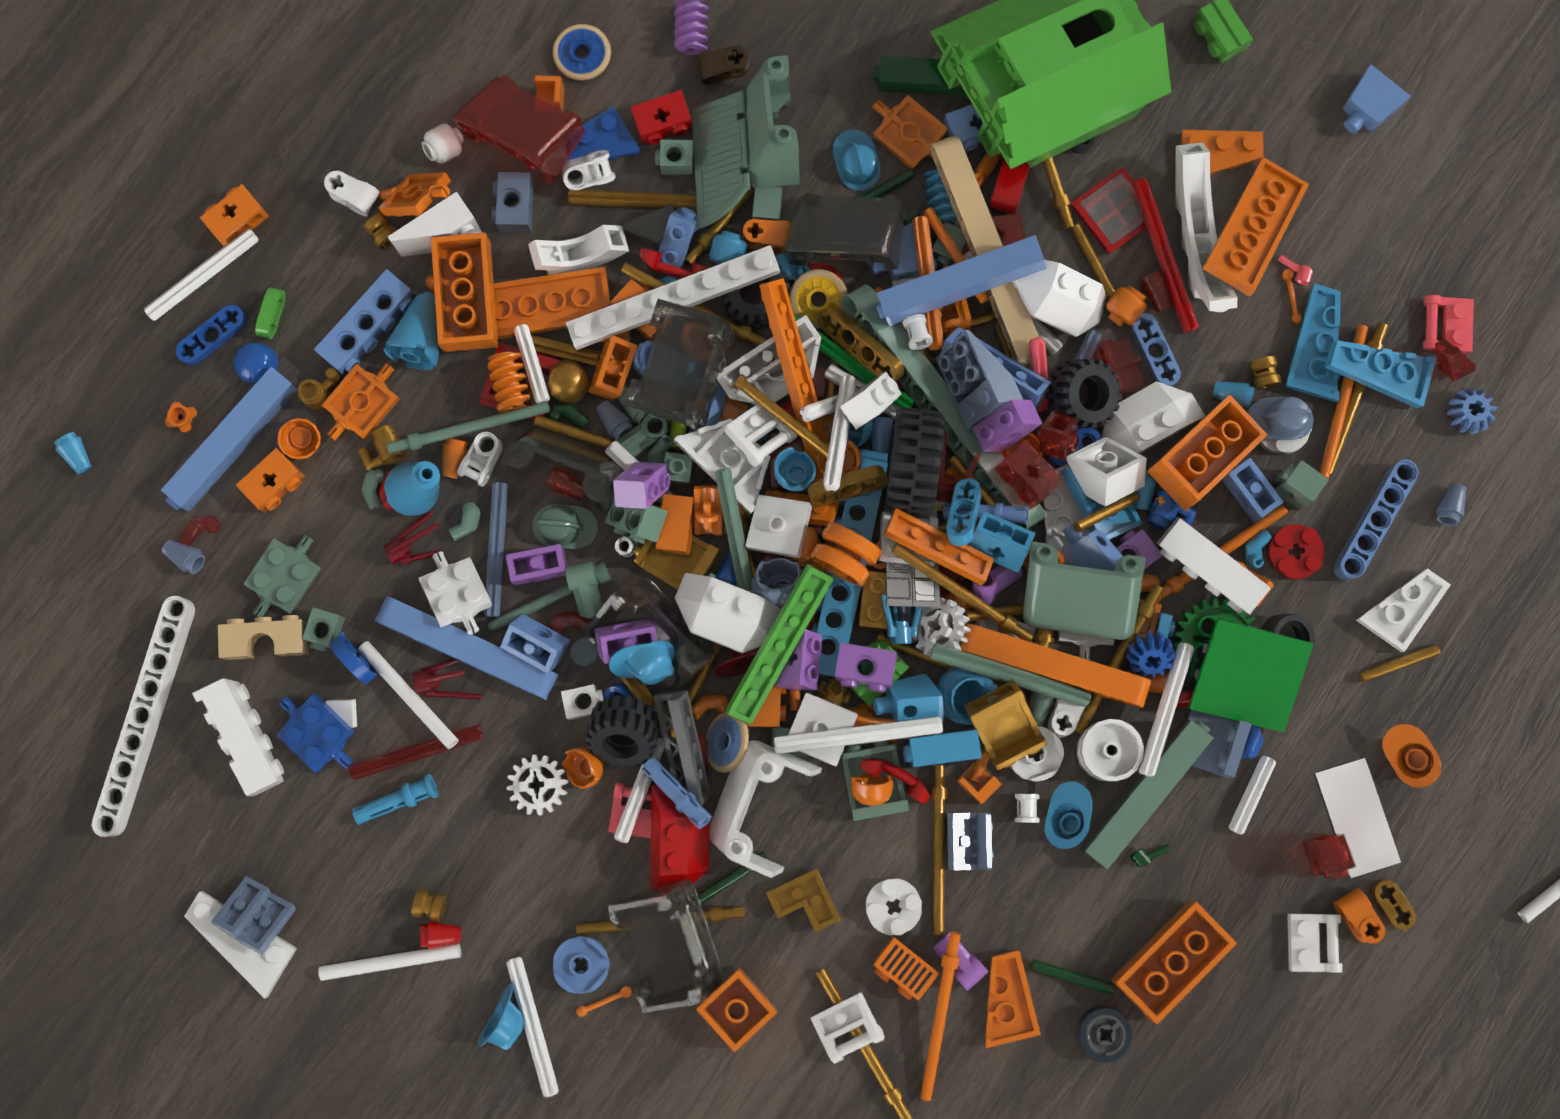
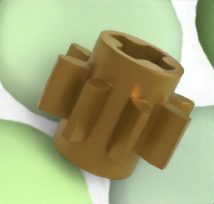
(834, 693)

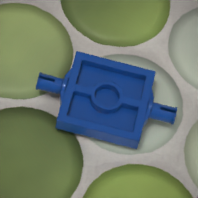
(315, 733)

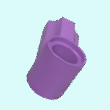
(997, 580)
(969, 968)

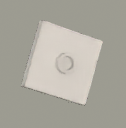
(779, 526)
(818, 716)

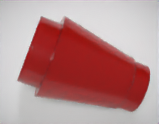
(439, 935)

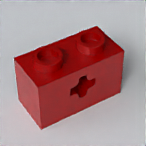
(669, 106)

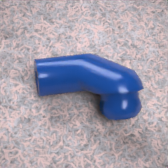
(1253, 743)

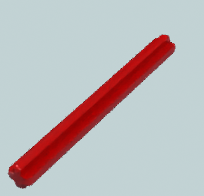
(1165, 255)

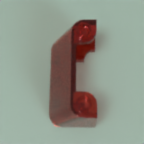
(521, 126)

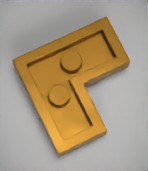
(805, 892)

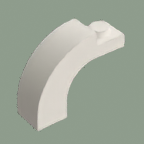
(579, 253)

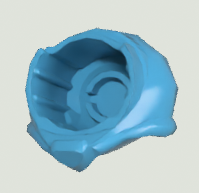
(960, 688)

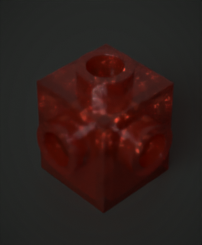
(1058, 435)

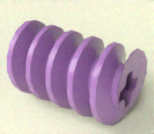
(690, 26)

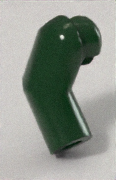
(567, 411)

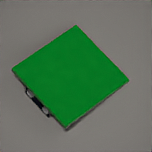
(1249, 675)

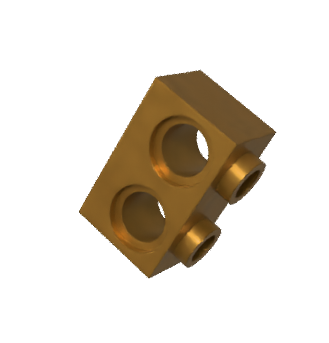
(871, 607)

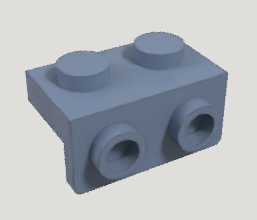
(969, 841)

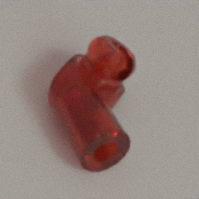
(198, 525)
(567, 619)

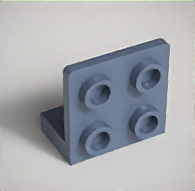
(1226, 748)

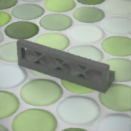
(685, 742)

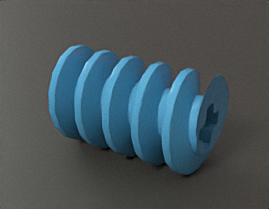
(938, 198)

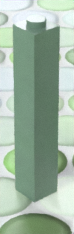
(1148, 793)

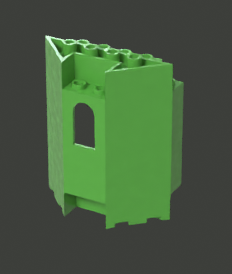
(1041, 90)

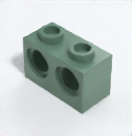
(637, 522)

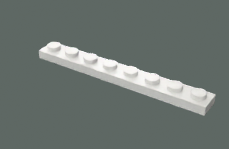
(686, 292)

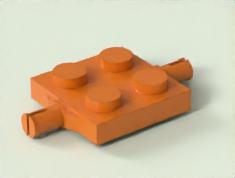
(908, 131)
(414, 194)
(360, 402)

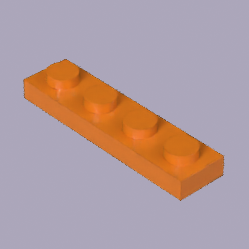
(936, 547)

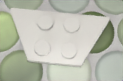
(715, 450)

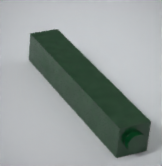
(912, 76)

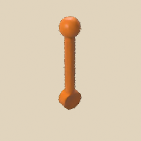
(1287, 275)
(625, 992)

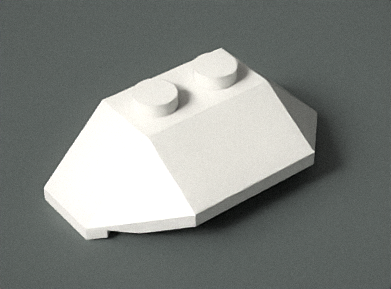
(1063, 298)
(764, 367)
(1152, 417)
(725, 612)

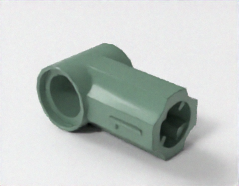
(640, 438)
(583, 582)

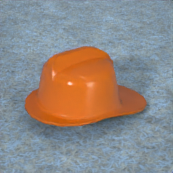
(1411, 755)

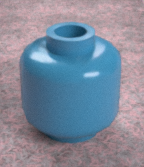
(727, 247)

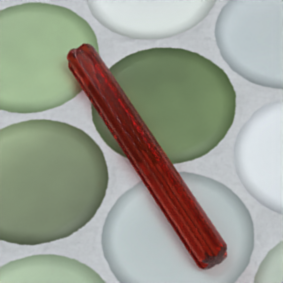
(412, 753)

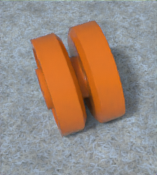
(846, 554)

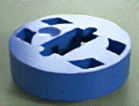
(352, 659)

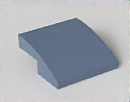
(253, 915)

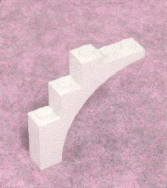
(1198, 226)

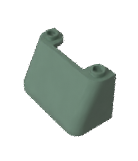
(771, 148)
(1082, 597)

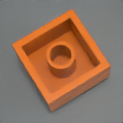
(737, 1009)

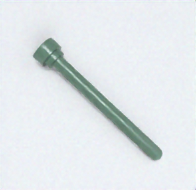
(539, 603)

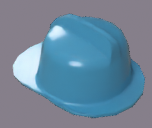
(856, 160)
(646, 662)
(1068, 815)
(504, 1024)

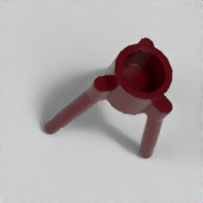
(399, 547)
(429, 680)

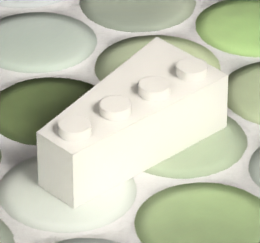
(1213, 565)
(241, 735)

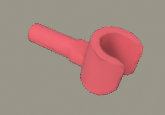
(1303, 272)

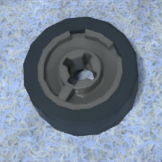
(1089, 1036)

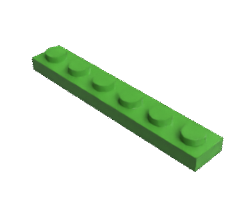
(779, 644)

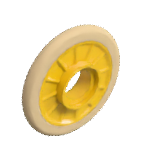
(811, 282)

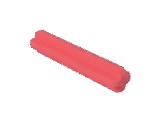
(1039, 364)

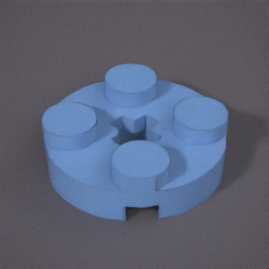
(580, 948)

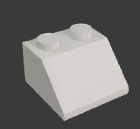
(1107, 470)

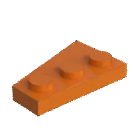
(1227, 148)
(1009, 1002)

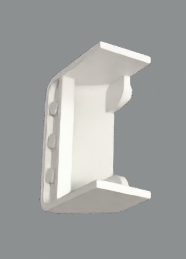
(758, 764)

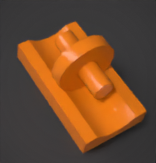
(707, 510)

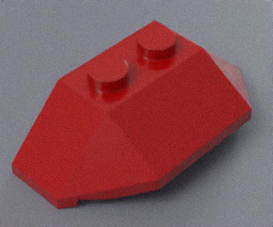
(677, 845)

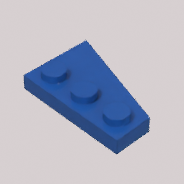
(608, 134)

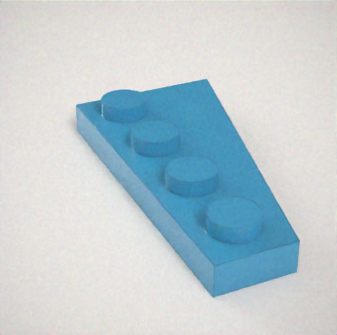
(1315, 336)
(1388, 372)

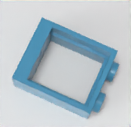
(942, 749)

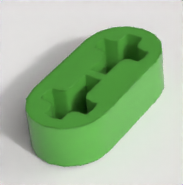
(270, 313)

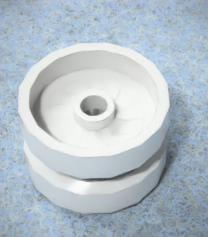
(1118, 765)

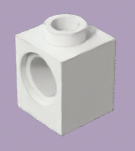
(570, 701)

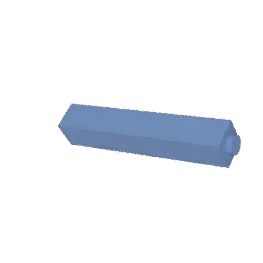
(961, 280)
(228, 440)

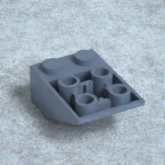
(975, 379)

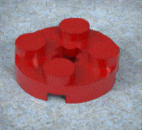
(1306, 540)

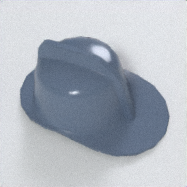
(1282, 417)

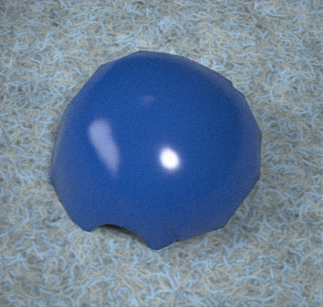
(254, 360)

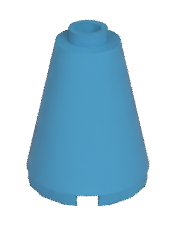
(416, 335)
(412, 487)

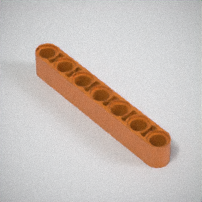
(1056, 665)

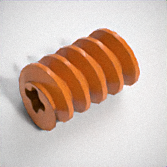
(507, 381)

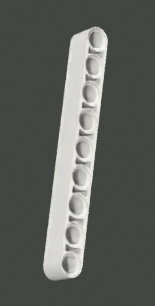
(133, 726)

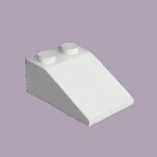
(444, 219)

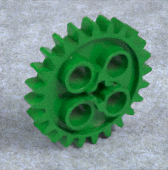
(1193, 621)

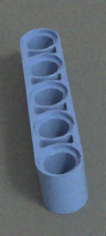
(1386, 513)

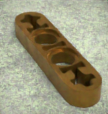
(836, 323)

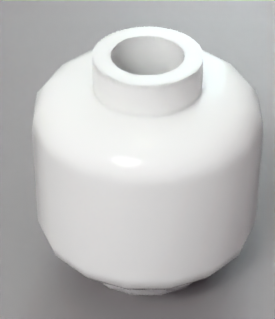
(442, 143)

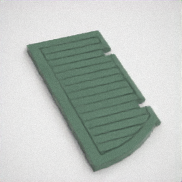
(720, 156)

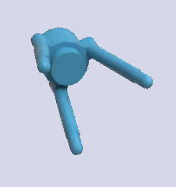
(899, 630)

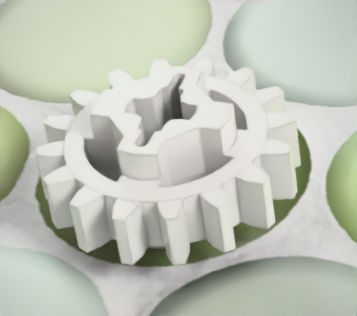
(949, 619)
(549, 783)

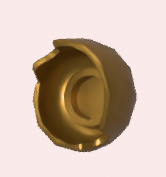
(568, 382)

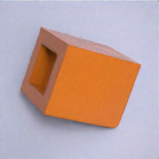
(550, 90)
(980, 791)

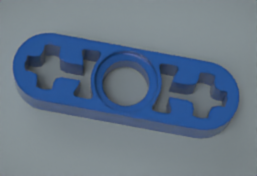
(199, 333)

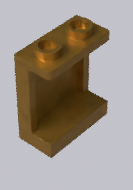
(672, 567)
(1005, 725)

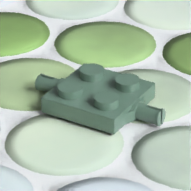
(282, 576)

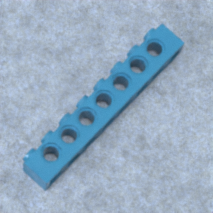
(846, 609)

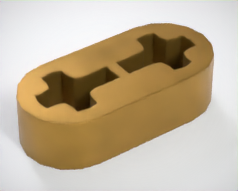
(1398, 901)

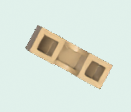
(238, 638)

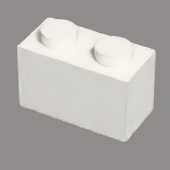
(871, 400)

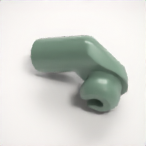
(469, 521)

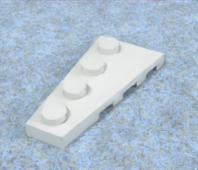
(259, 970)

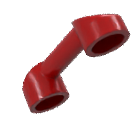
(652, 259)
(876, 765)

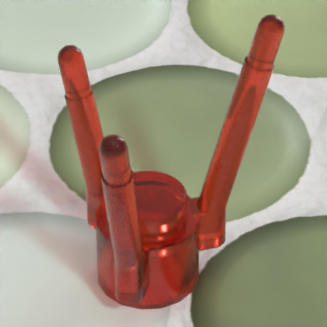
(947, 482)

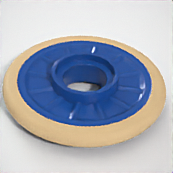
(586, 67)

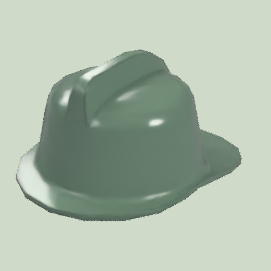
(565, 525)

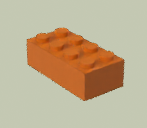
(464, 292)
(1207, 453)
(1173, 961)

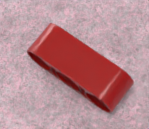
(1009, 188)

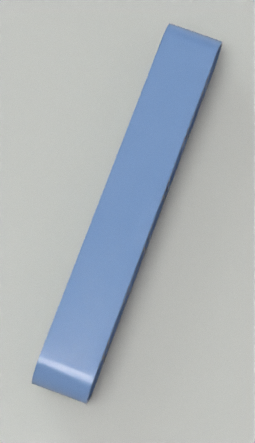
(465, 647)

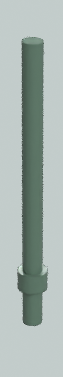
(416, 441)

